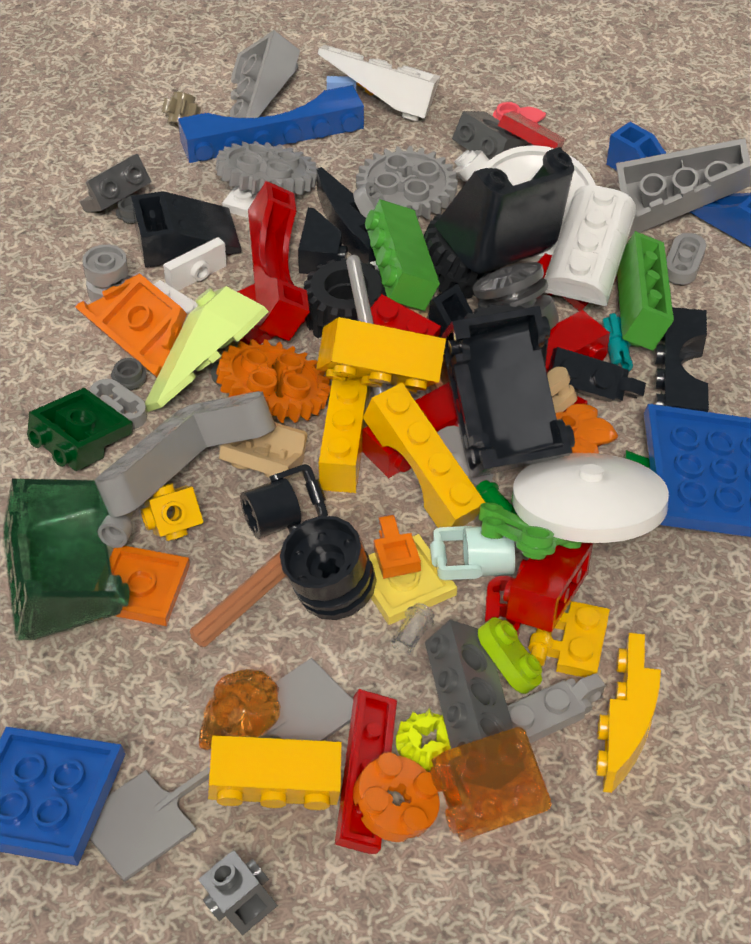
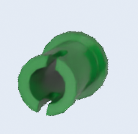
(490, 494)

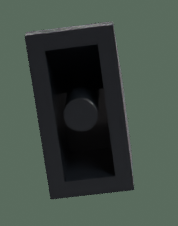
(319, 242)

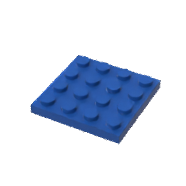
(704, 467)

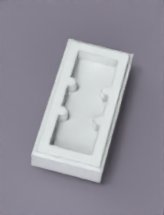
(195, 264)

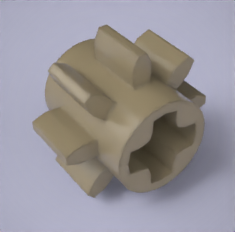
(179, 106)

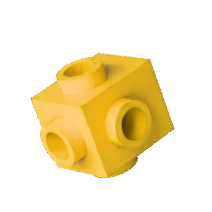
(184, 513)

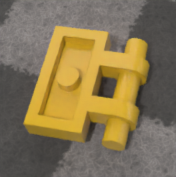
(581, 644)

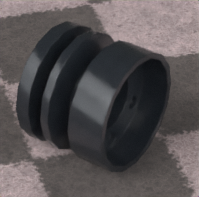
(328, 567)

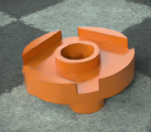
(412, 782)

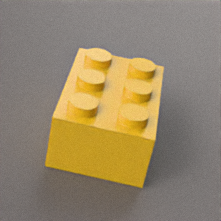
(380, 355)

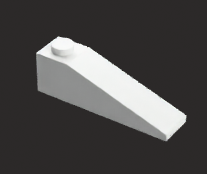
(403, 89)

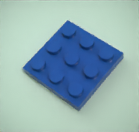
(52, 792)

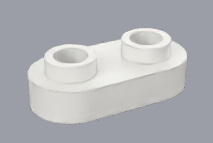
(469, 162)

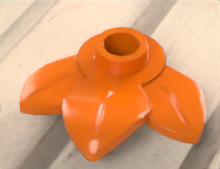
(587, 428)

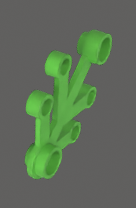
(532, 540)

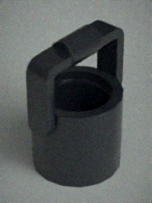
(275, 504)

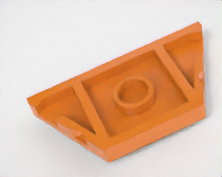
(138, 320)

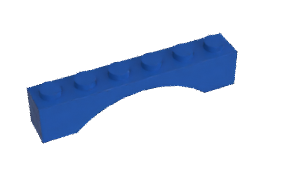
(328, 114)
(727, 214)

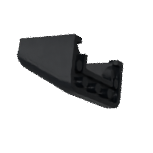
(503, 222)
(504, 391)

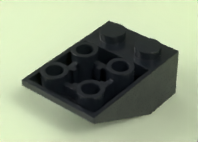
(177, 224)

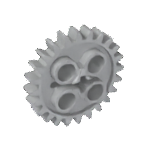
(256, 163)
(411, 179)

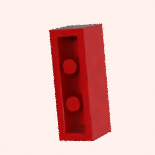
(546, 586)

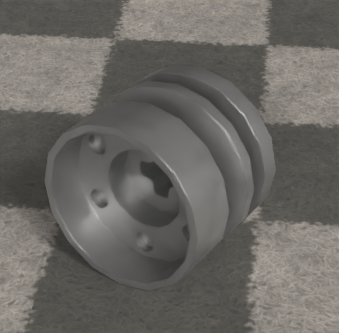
(517, 285)

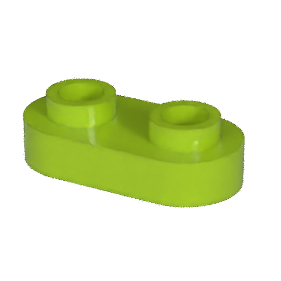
(509, 655)

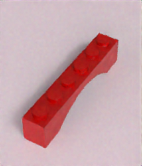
(270, 232)

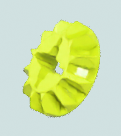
(410, 738)

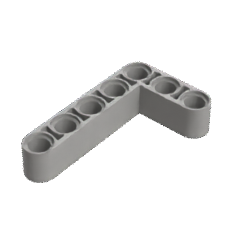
(178, 442)

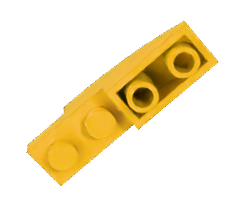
(628, 715)

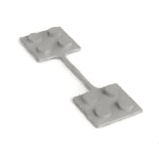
(145, 821)

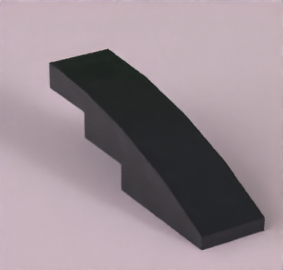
(343, 213)

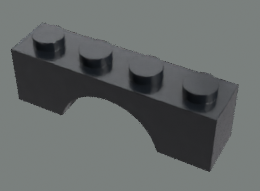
(681, 343)

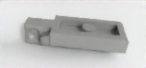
(556, 706)

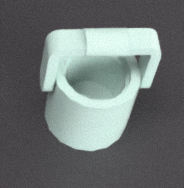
(480, 554)

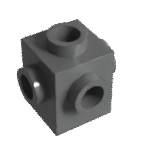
(237, 892)

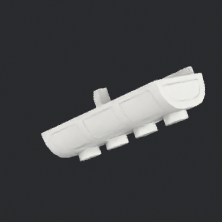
(591, 244)

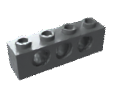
(466, 684)

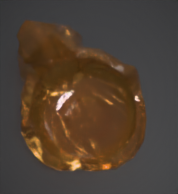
(240, 707)

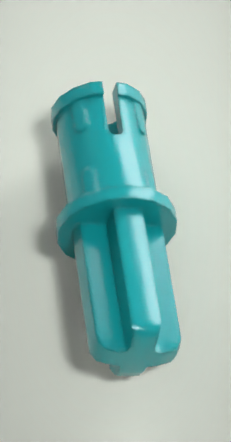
(617, 347)

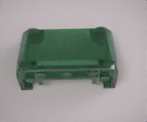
(56, 559)

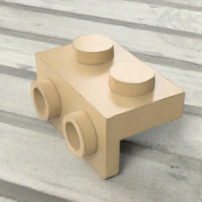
(270, 453)

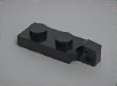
(597, 377)

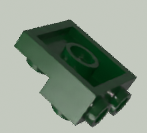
(76, 428)

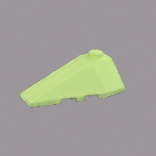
(212, 325)

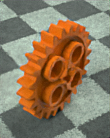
(273, 369)

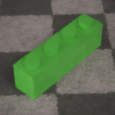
(401, 254)
(644, 292)

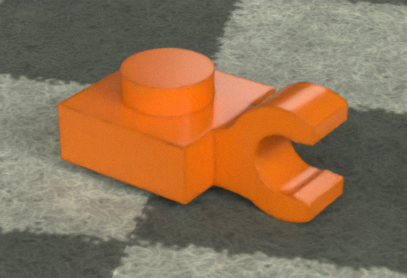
(395, 552)

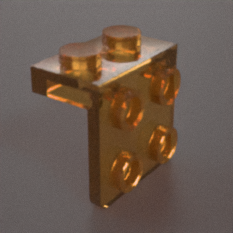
(490, 783)

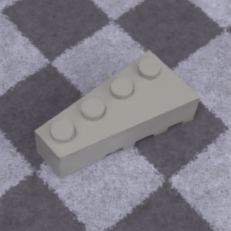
(683, 180)

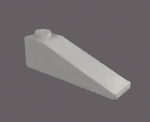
(261, 74)

